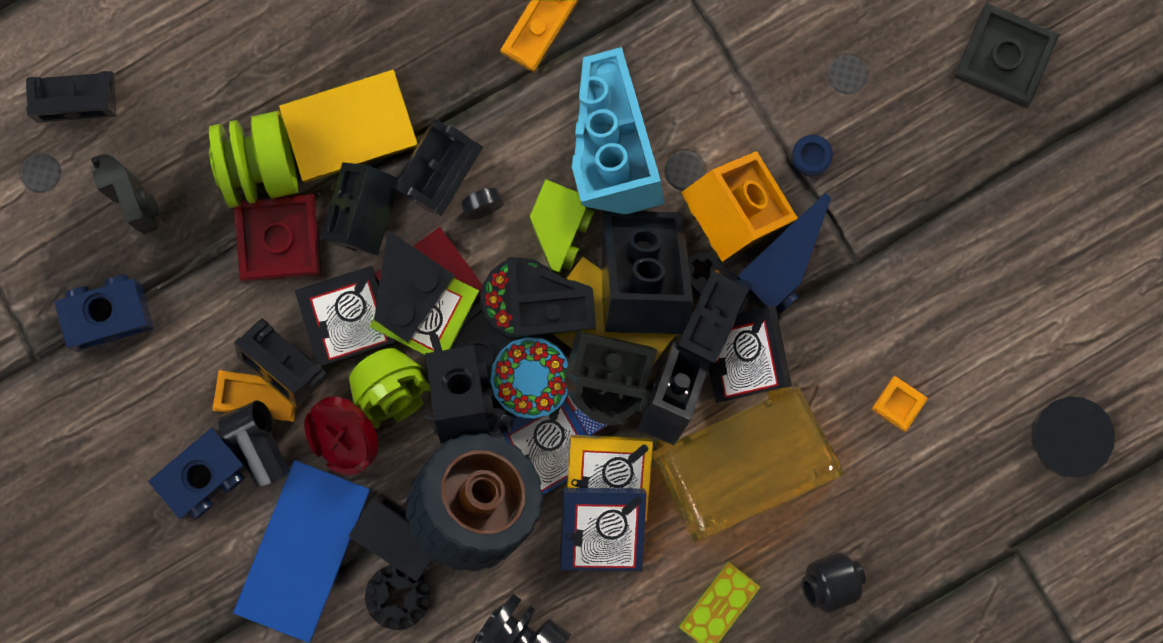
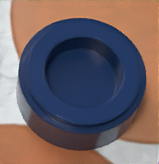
(812, 155)

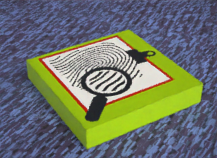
(443, 323)

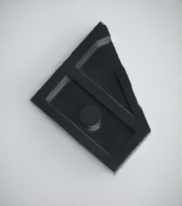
(408, 288)
(547, 303)

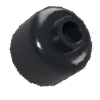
(833, 582)

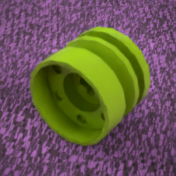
(253, 159)

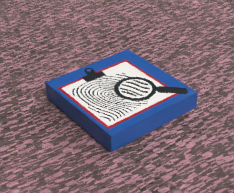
(546, 443)

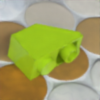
(556, 223)

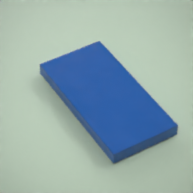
(302, 551)

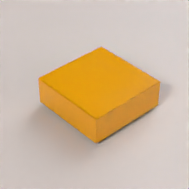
(899, 404)

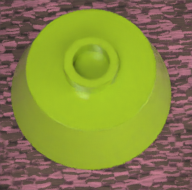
(388, 386)

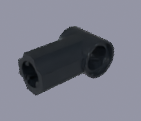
(250, 432)

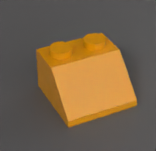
(738, 205)

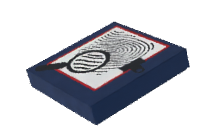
(602, 529)

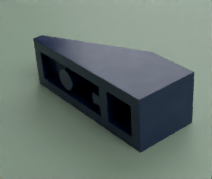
(784, 262)

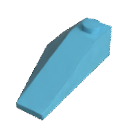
(612, 147)

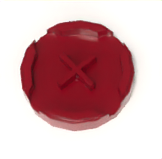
(341, 435)

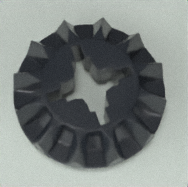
(392, 616)

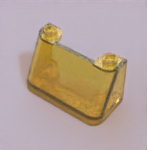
(746, 464)

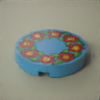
(530, 377)

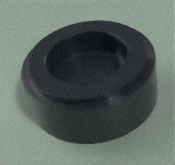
(482, 203)

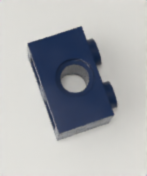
(128, 315)
(175, 480)

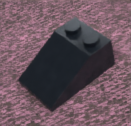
(645, 273)

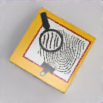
(609, 463)

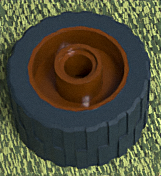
(474, 502)

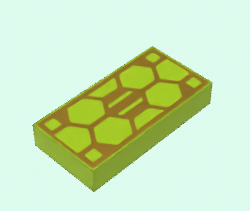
(719, 605)

